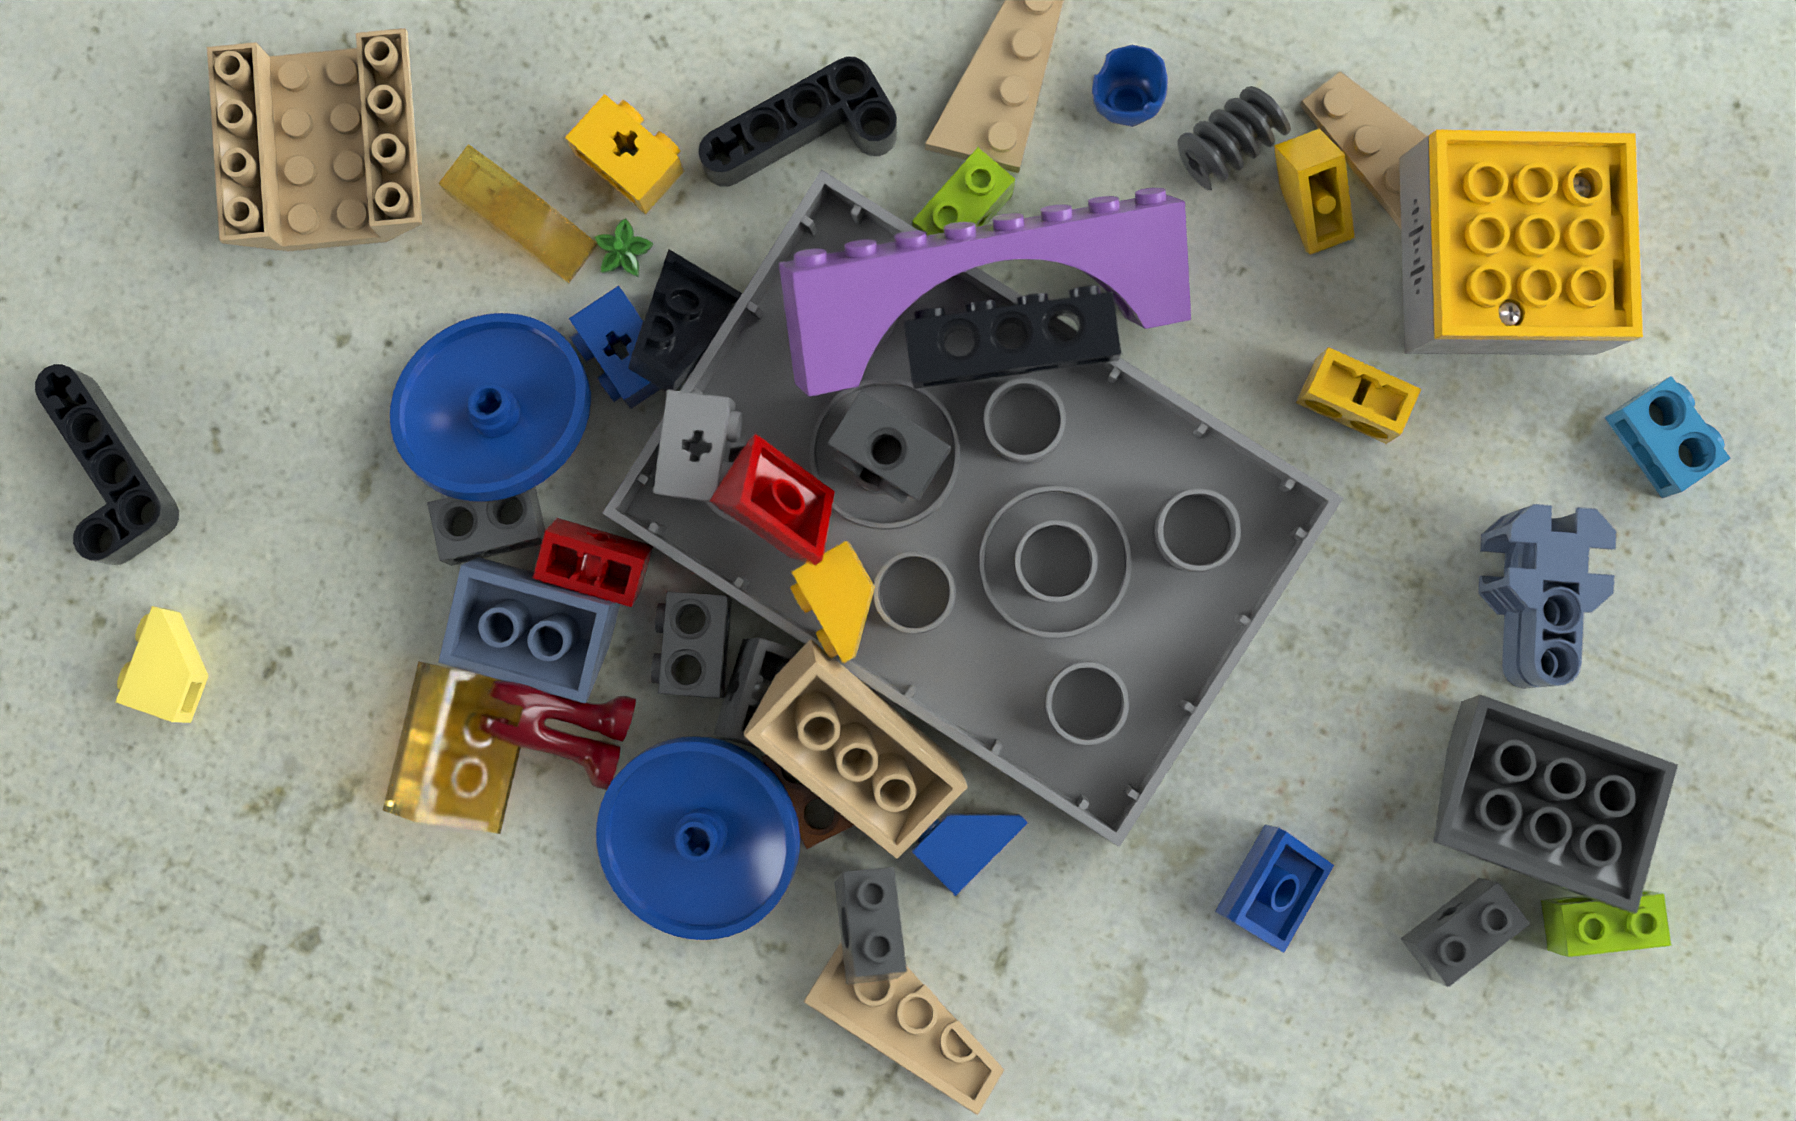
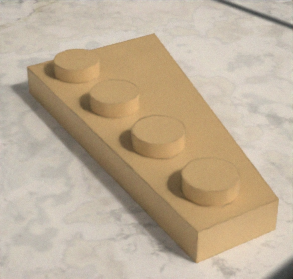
(1000, 86)

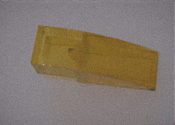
(517, 213)

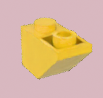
(839, 596)

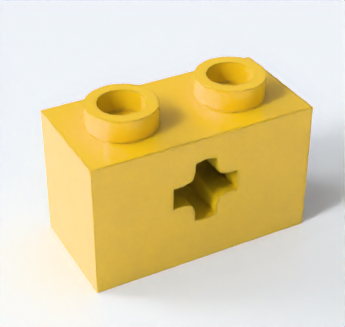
(637, 177)

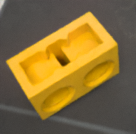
(1358, 395)

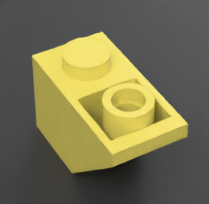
(165, 669)

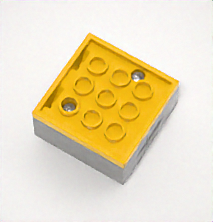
(1520, 243)

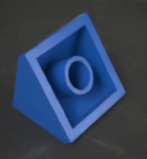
(1275, 887)

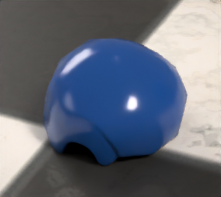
(1130, 85)

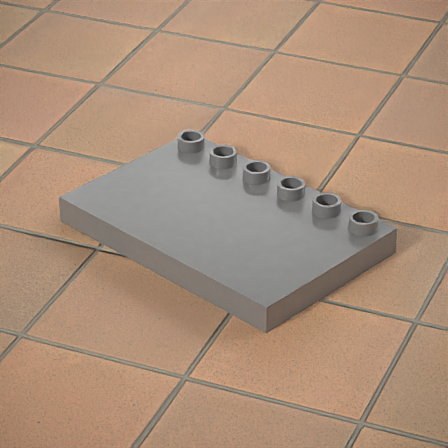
(1064, 571)

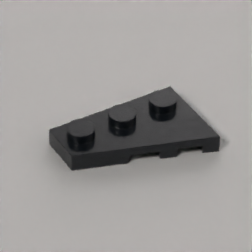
(680, 322)

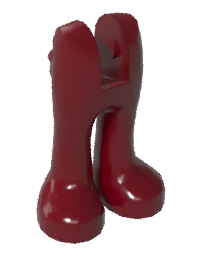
(595, 756)

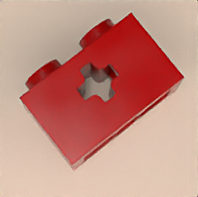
(593, 562)

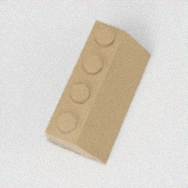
(854, 750)

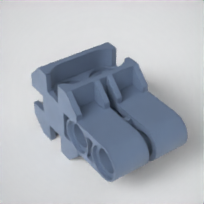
(1545, 590)

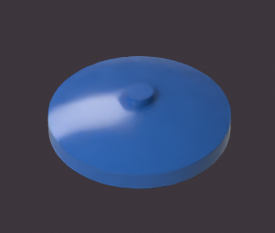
(490, 407)
(698, 838)

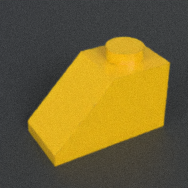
(1316, 189)

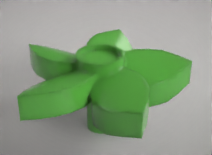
(622, 249)

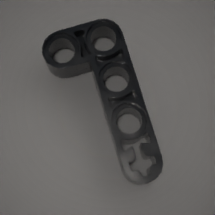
(795, 131)
(100, 461)

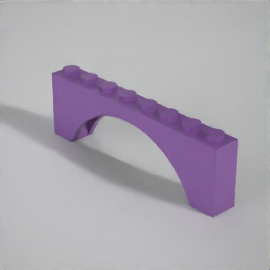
(850, 298)

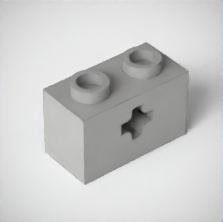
(684, 422)

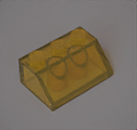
(443, 763)

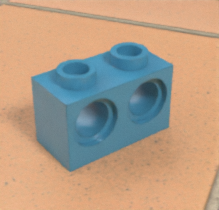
(1657, 446)

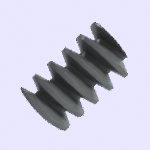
(1230, 133)

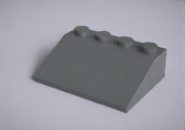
(1552, 801)

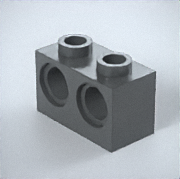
(488, 534)
(707, 645)

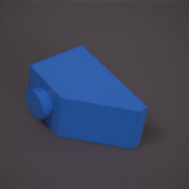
(964, 844)

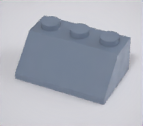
(527, 630)

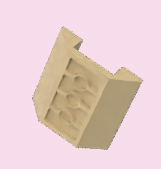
(314, 144)

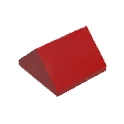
(777, 501)

